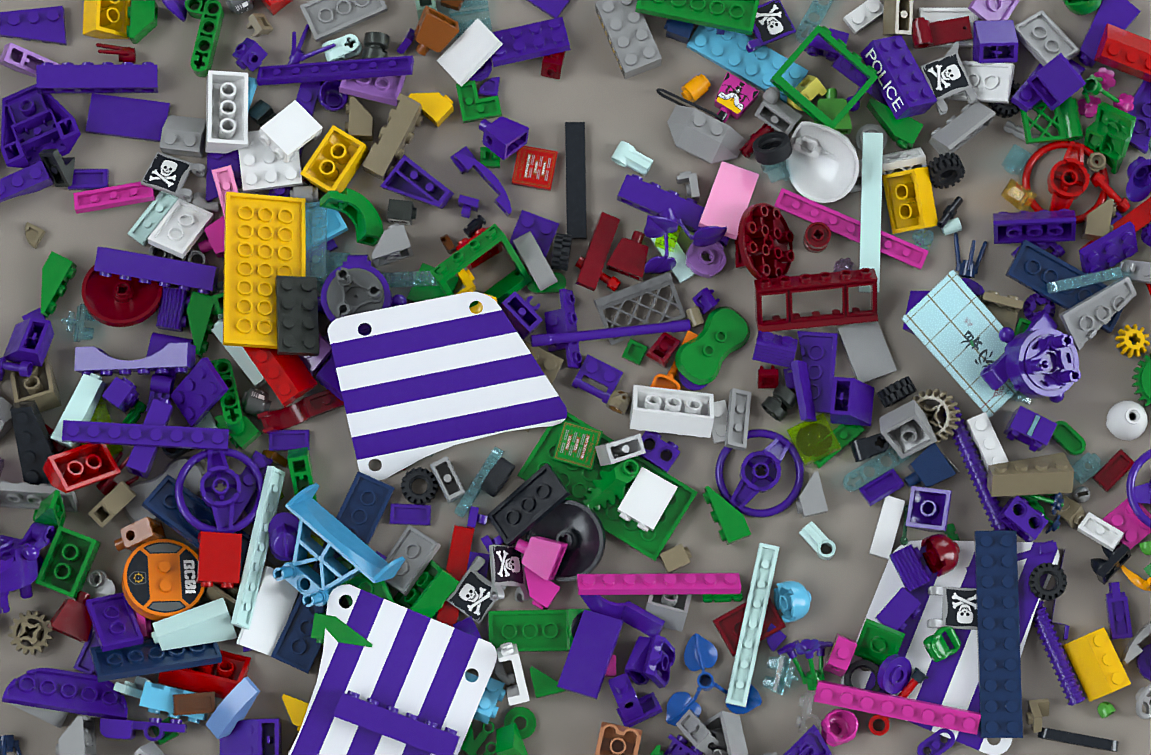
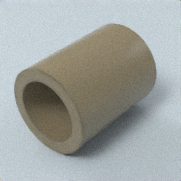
(695, 317)

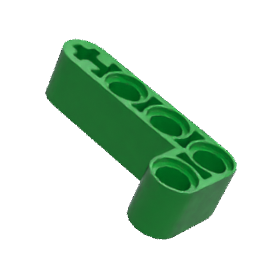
(203, 37)
(230, 397)

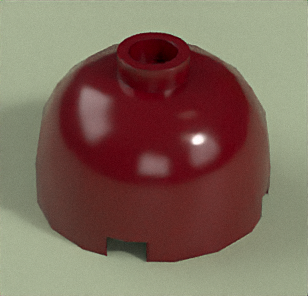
(940, 553)

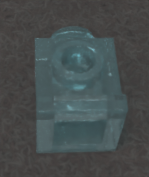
(1082, 474)

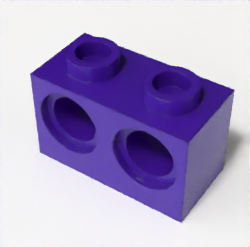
(653, 456)
(1020, 522)

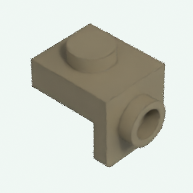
(1071, 512)
(1037, 710)

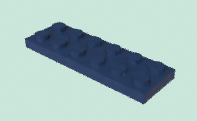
(1037, 267)
(164, 507)
(150, 659)

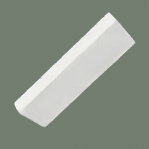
(887, 527)

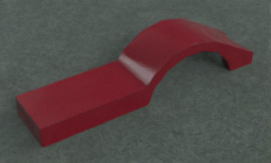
(299, 412)

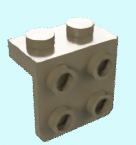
(1002, 308)

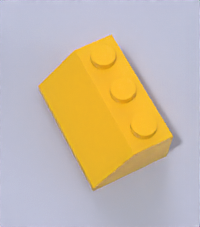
(106, 19)
(335, 161)
(910, 200)
(1096, 664)

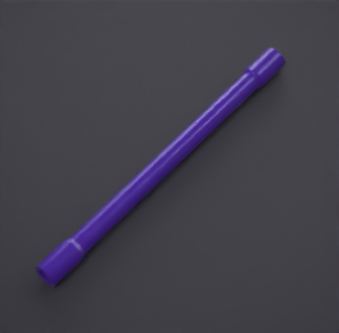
(548, 339)

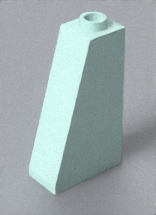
(241, 357)
(81, 405)
(195, 626)

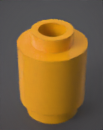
(695, 88)

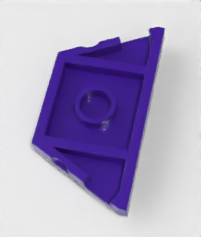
(220, 160)

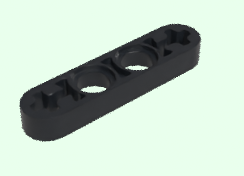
(1078, 739)

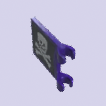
(770, 25)

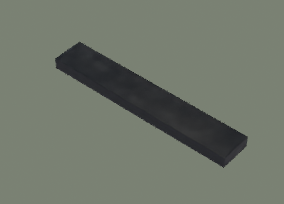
(575, 180)

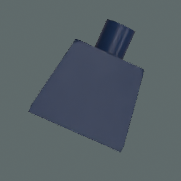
(929, 468)

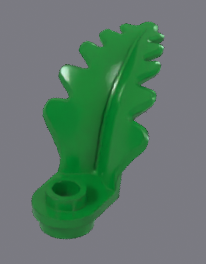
(611, 485)

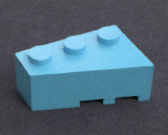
(160, 698)

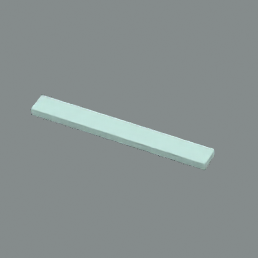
(871, 204)
(257, 548)
(752, 625)

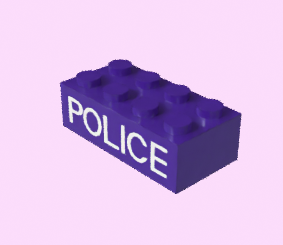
(899, 77)

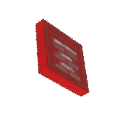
(534, 168)

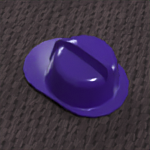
(1139, 179)
(283, 535)

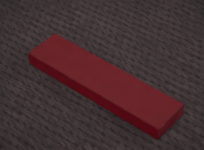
(597, 251)

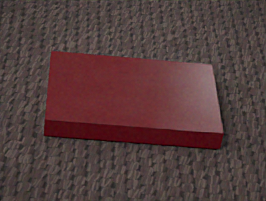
(730, 625)

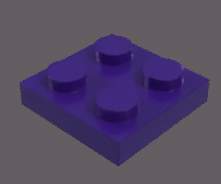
(541, 229)

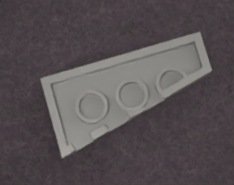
(1095, 311)

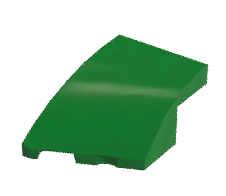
(1110, 134)

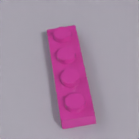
(112, 197)

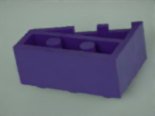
(415, 183)

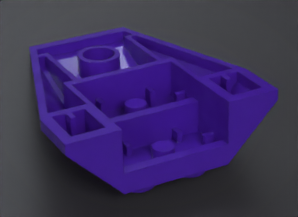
(34, 124)

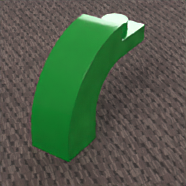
(359, 210)

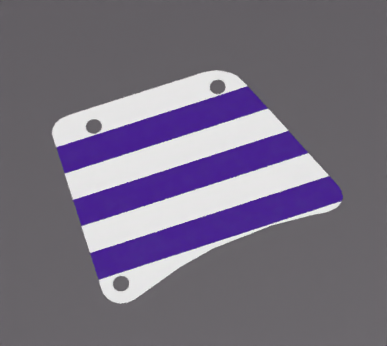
(436, 379)
(410, 666)
(953, 679)

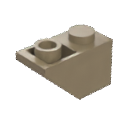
(360, 121)
(1099, 221)
(112, 504)

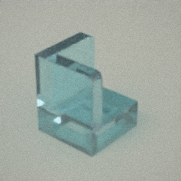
(776, 172)

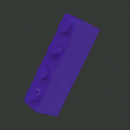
(1034, 226)

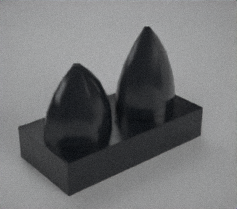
(1107, 568)

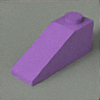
(22, 59)

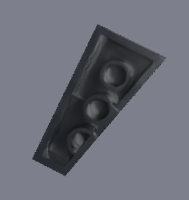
(32, 441)

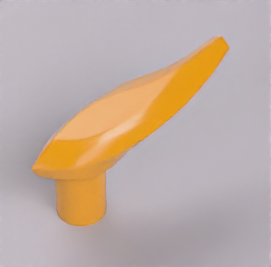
(1137, 580)

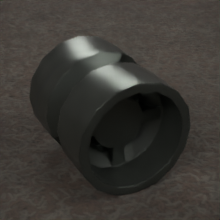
(375, 45)
(779, 403)

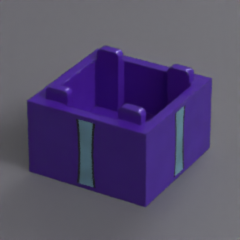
(1030, 428)

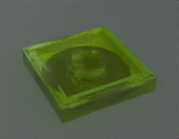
(814, 439)

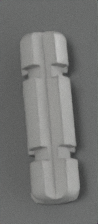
(1018, 131)

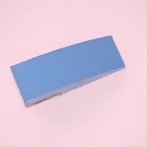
(233, 708)

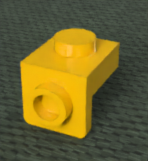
(467, 279)

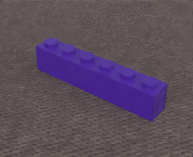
(96, 78)
(653, 200)
(156, 268)
(395, 725)

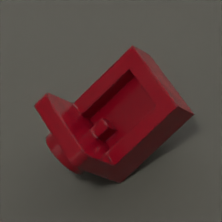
(552, 65)

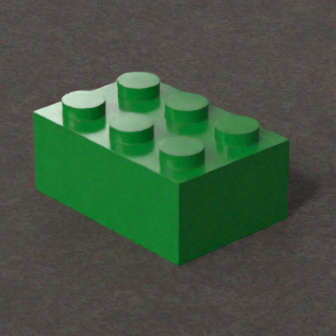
(68, 562)

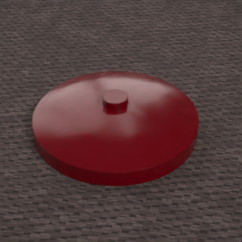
(118, 300)

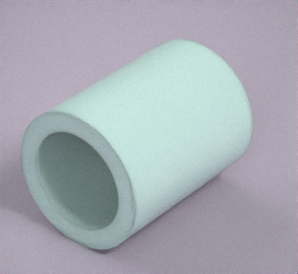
(952, 226)

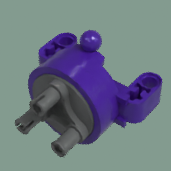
(356, 289)

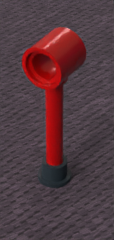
(917, 677)

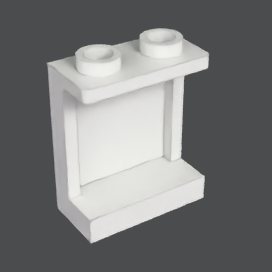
(289, 131)
(646, 500)
(516, 693)

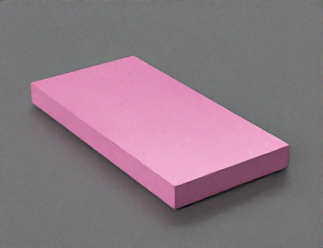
(729, 198)

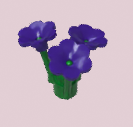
(807, 647)

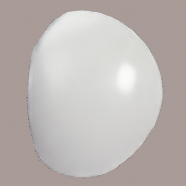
(822, 163)

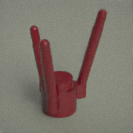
(126, 54)
(109, 484)

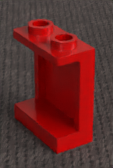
(219, 559)

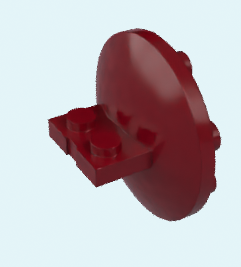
(764, 242)

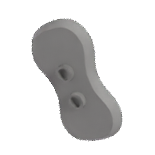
(134, 509)

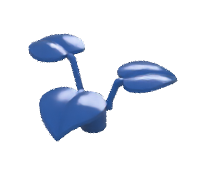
(701, 655)

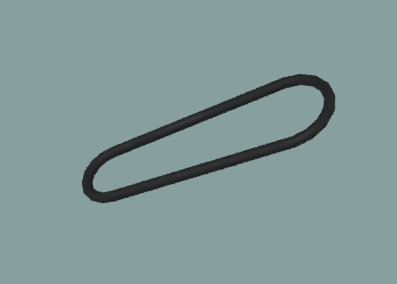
(686, 101)

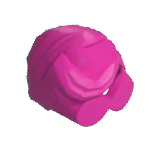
(839, 727)

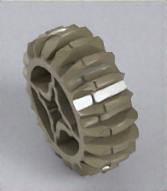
(945, 404)

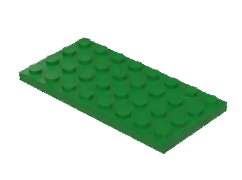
(579, 480)

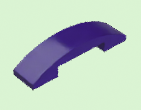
(469, 163)

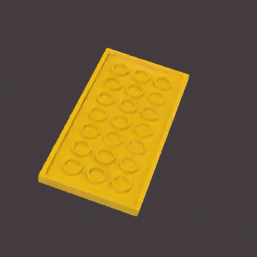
(260, 241)

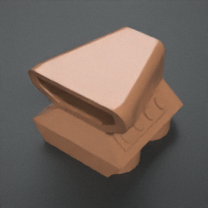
(618, 740)

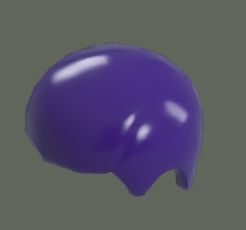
(330, 97)

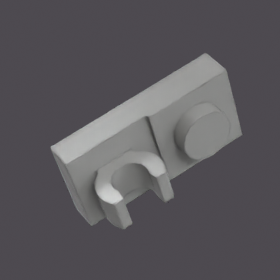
(1137, 271)

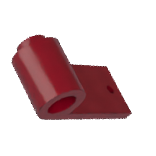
(940, 32)

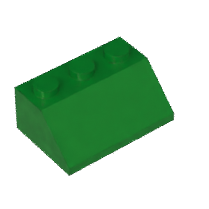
(429, 591)

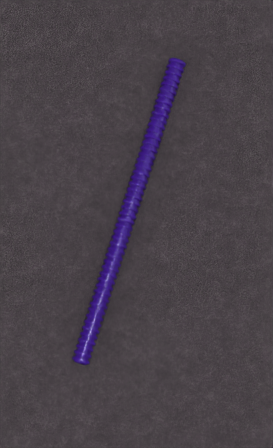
(1040, 617)

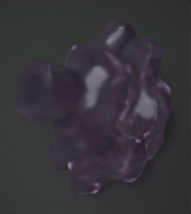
(843, 264)

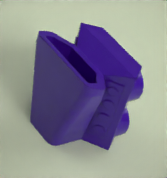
(651, 661)

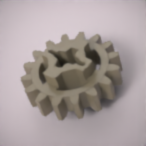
(26, 624)

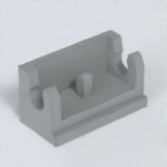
(696, 732)

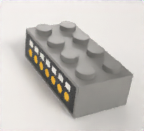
(628, 36)

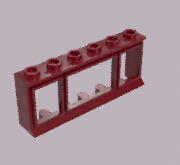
(814, 282)

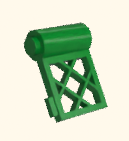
(1066, 122)

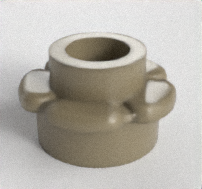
(1101, 161)

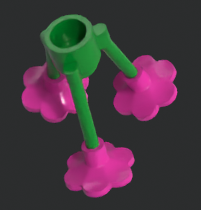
(1100, 83)

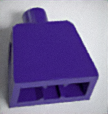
(503, 136)
(624, 693)

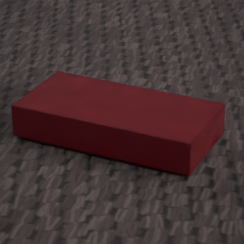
(1113, 470)

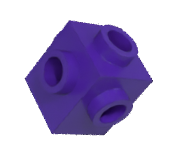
(249, 55)

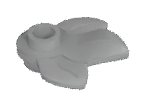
(99, 589)

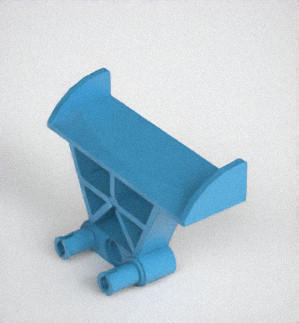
(339, 539)

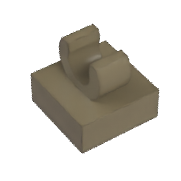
(259, 23)

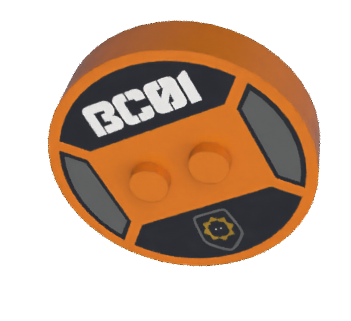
(161, 579)

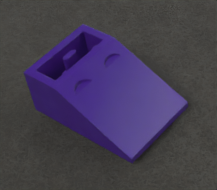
(254, 738)

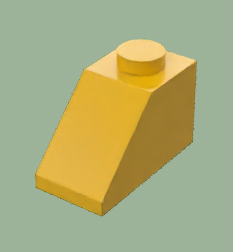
(434, 106)
(296, 709)

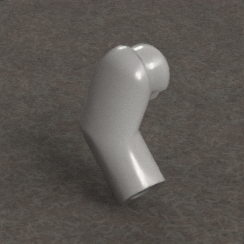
(199, 201)
(501, 674)

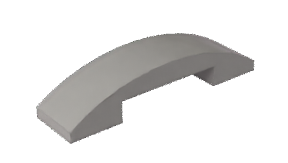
(1132, 648)

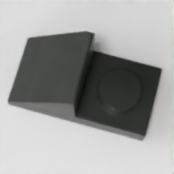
(261, 113)
(59, 168)

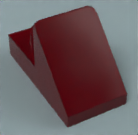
(663, 349)

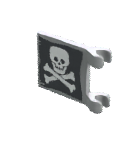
(947, 79)
(170, 174)
(507, 572)
(473, 592)
(957, 608)

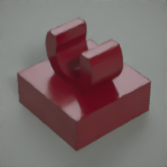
(767, 377)

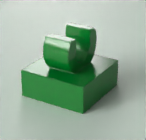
(489, 158)

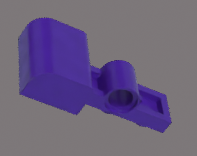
(162, 384)
(127, 728)

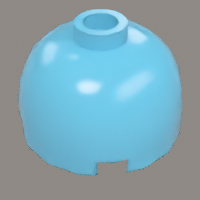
(792, 600)

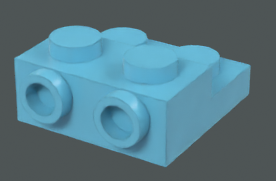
(493, 693)

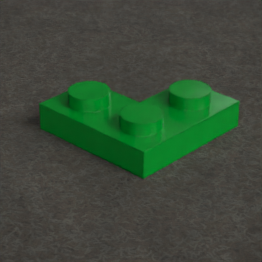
(474, 108)

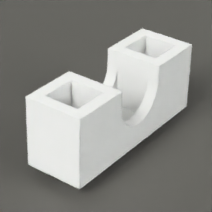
(986, 440)

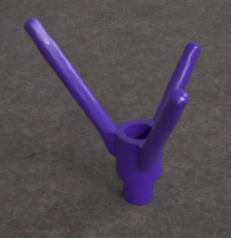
(298, 55)

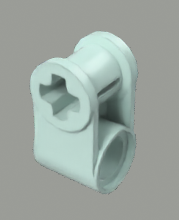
(342, 49)

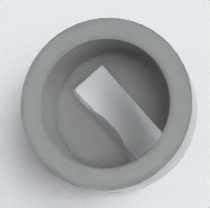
(772, 95)
(1081, 499)

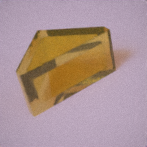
(1018, 195)

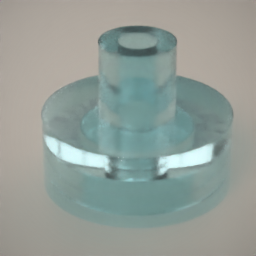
(923, 238)

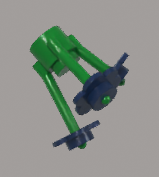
(1055, 500)

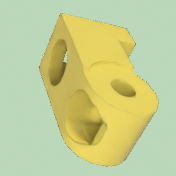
(809, 88)

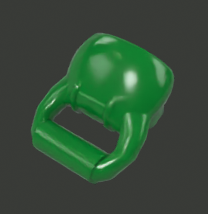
(937, 647)

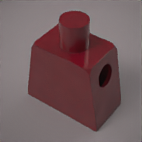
(629, 257)
(73, 618)

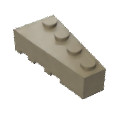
(394, 137)
(1031, 476)

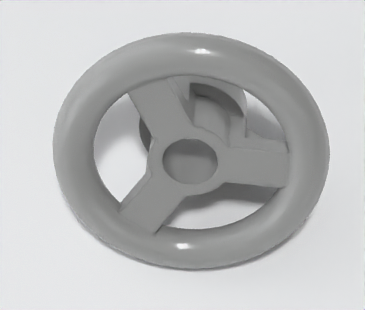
(1144, 697)

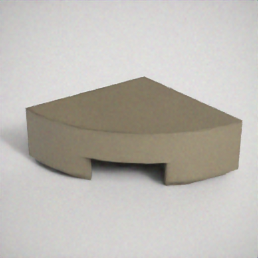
(33, 234)

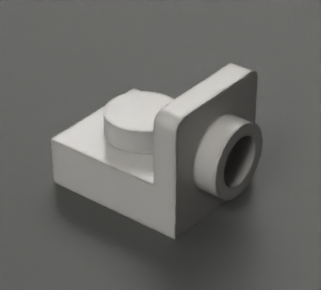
(692, 188)

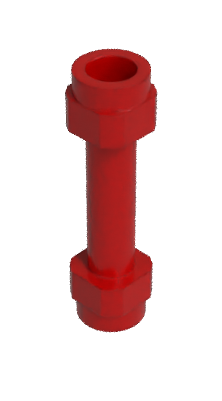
(1122, 204)
(612, 283)

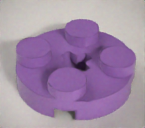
(706, 268)

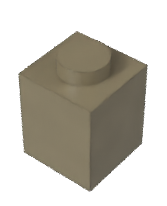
(675, 558)

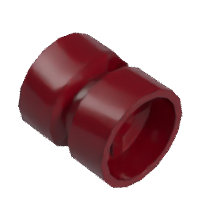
(816, 237)

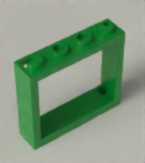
(801, 101)
(474, 249)

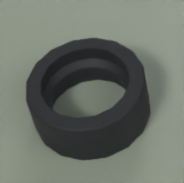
(768, 156)
(497, 477)
(859, 664)

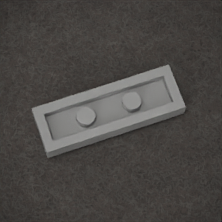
(738, 419)

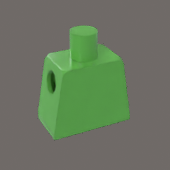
(831, 107)

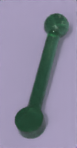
(903, 540)

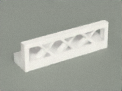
(897, 160)

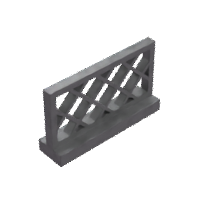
(633, 292)

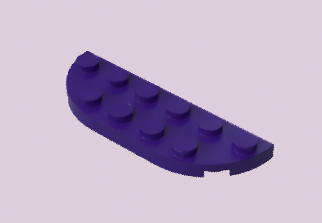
(67, 693)

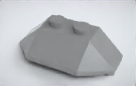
(704, 135)

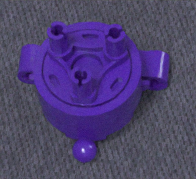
(1037, 361)
(20, 562)

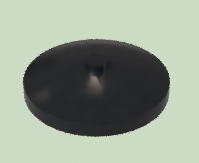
(581, 530)

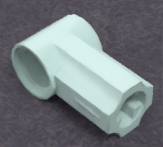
(627, 156)
(817, 539)

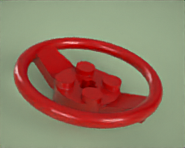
(1071, 165)

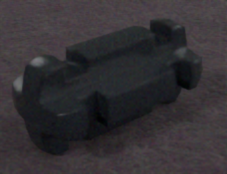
(474, 225)

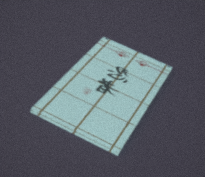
(962, 338)

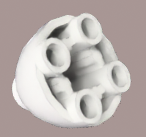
(1120, 424)

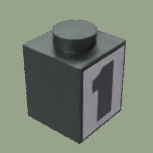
(401, 212)

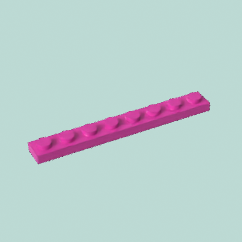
(848, 227)
(658, 584)
(897, 707)

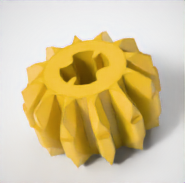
(1126, 344)

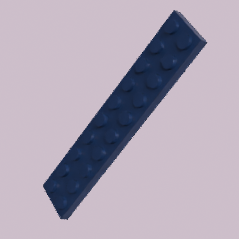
(361, 515)
(998, 634)

